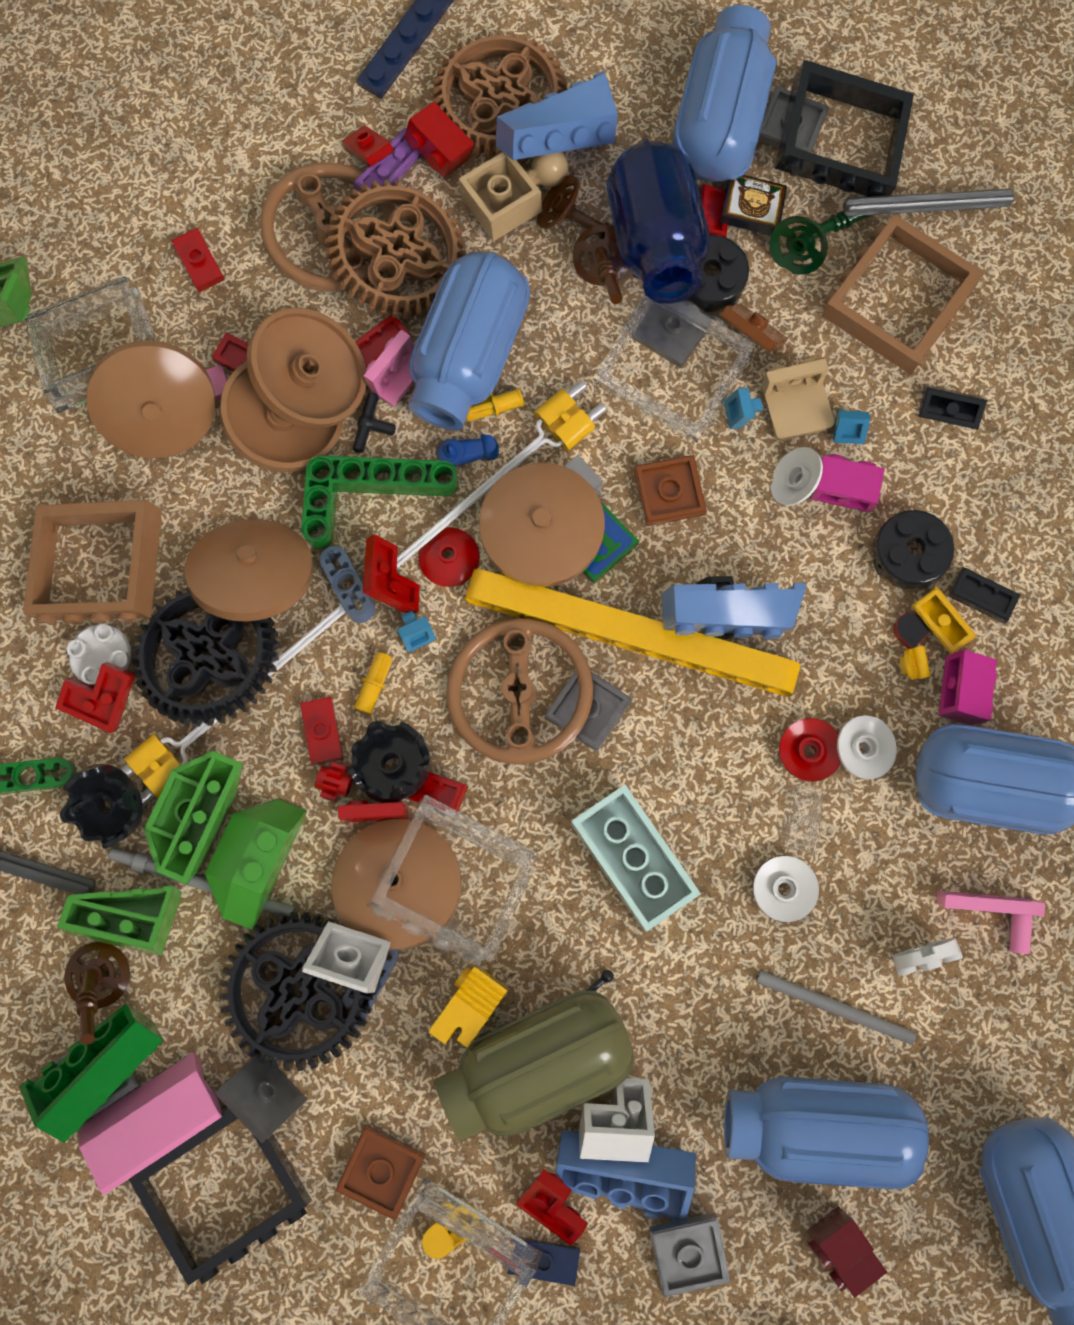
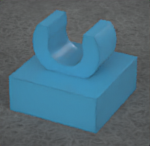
(741, 408)
(851, 427)
(415, 631)

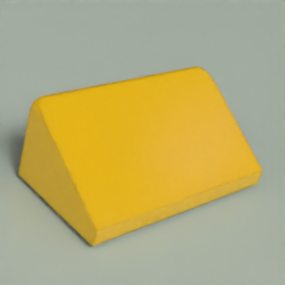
(944, 620)

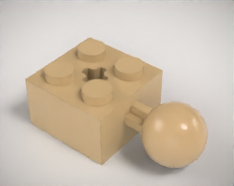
(505, 194)

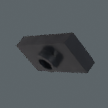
(984, 595)

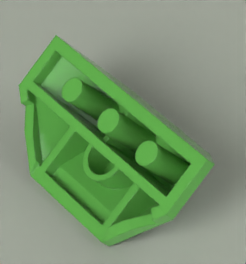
(14, 291)
(191, 814)
(252, 858)

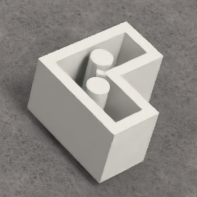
(620, 1129)

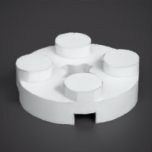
(927, 956)

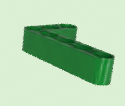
(365, 483)

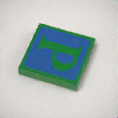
(615, 546)

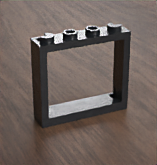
(856, 92)
(238, 1248)

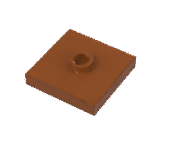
(754, 326)
(670, 490)
(380, 1172)

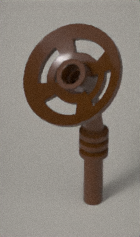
(565, 207)
(604, 262)
(95, 980)

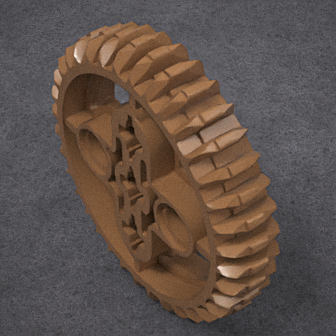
(494, 90)
(383, 240)

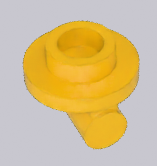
(915, 663)

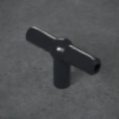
(367, 423)

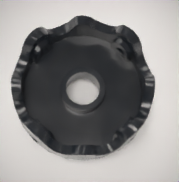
(730, 283)
(901, 566)
(379, 746)
(88, 809)

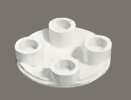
(97, 646)

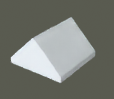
(348, 958)

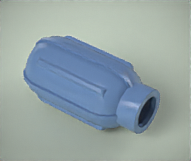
(726, 95)
(466, 337)
(997, 778)
(829, 1132)
(1032, 1196)

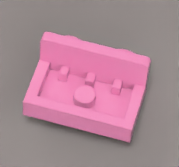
(391, 373)

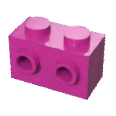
(849, 483)
(968, 687)

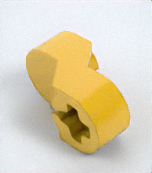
(438, 1242)

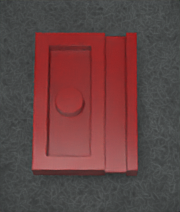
(363, 812)

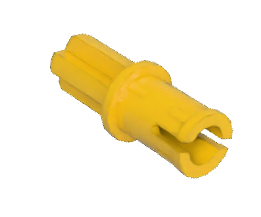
(496, 404)
(373, 683)

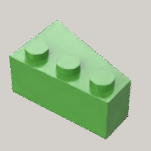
(123, 919)

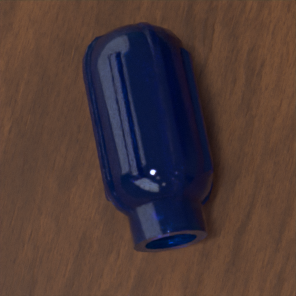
(658, 220)

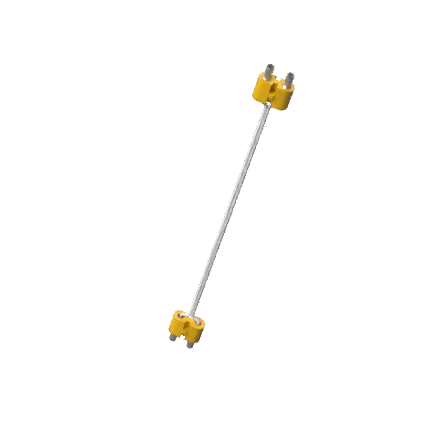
(558, 415)

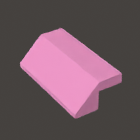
(148, 1123)

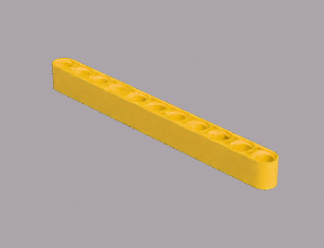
(633, 633)

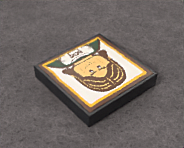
(753, 204)

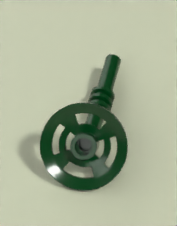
(805, 240)

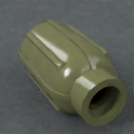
(537, 1067)

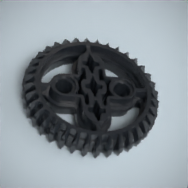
(168, 626)
(283, 1000)

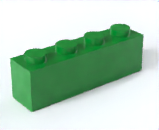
(89, 1073)

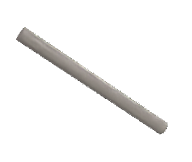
(836, 1007)

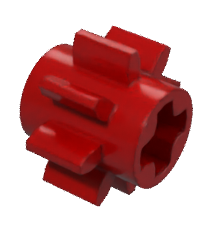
(334, 781)

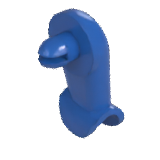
(469, 450)

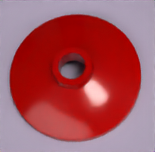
(454, 570)
(821, 738)

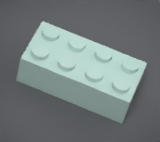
(635, 858)

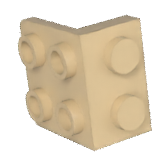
(798, 399)

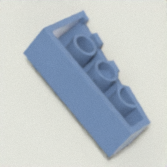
(560, 122)
(731, 609)
(657, 1186)

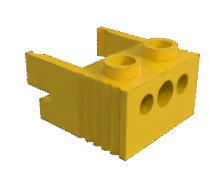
(470, 1006)

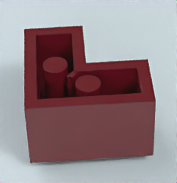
(845, 1248)

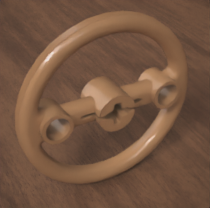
(299, 180)
(512, 630)

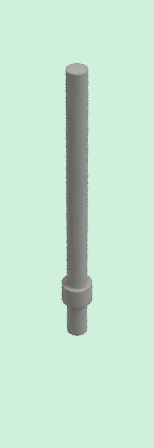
(143, 863)

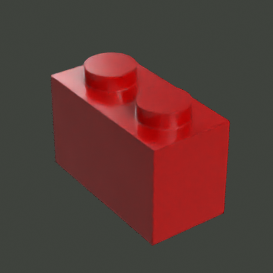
(438, 140)

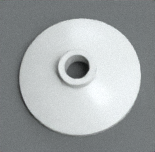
(796, 476)
(878, 744)
(802, 885)

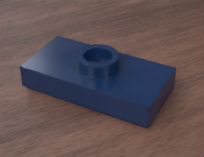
(557, 1262)

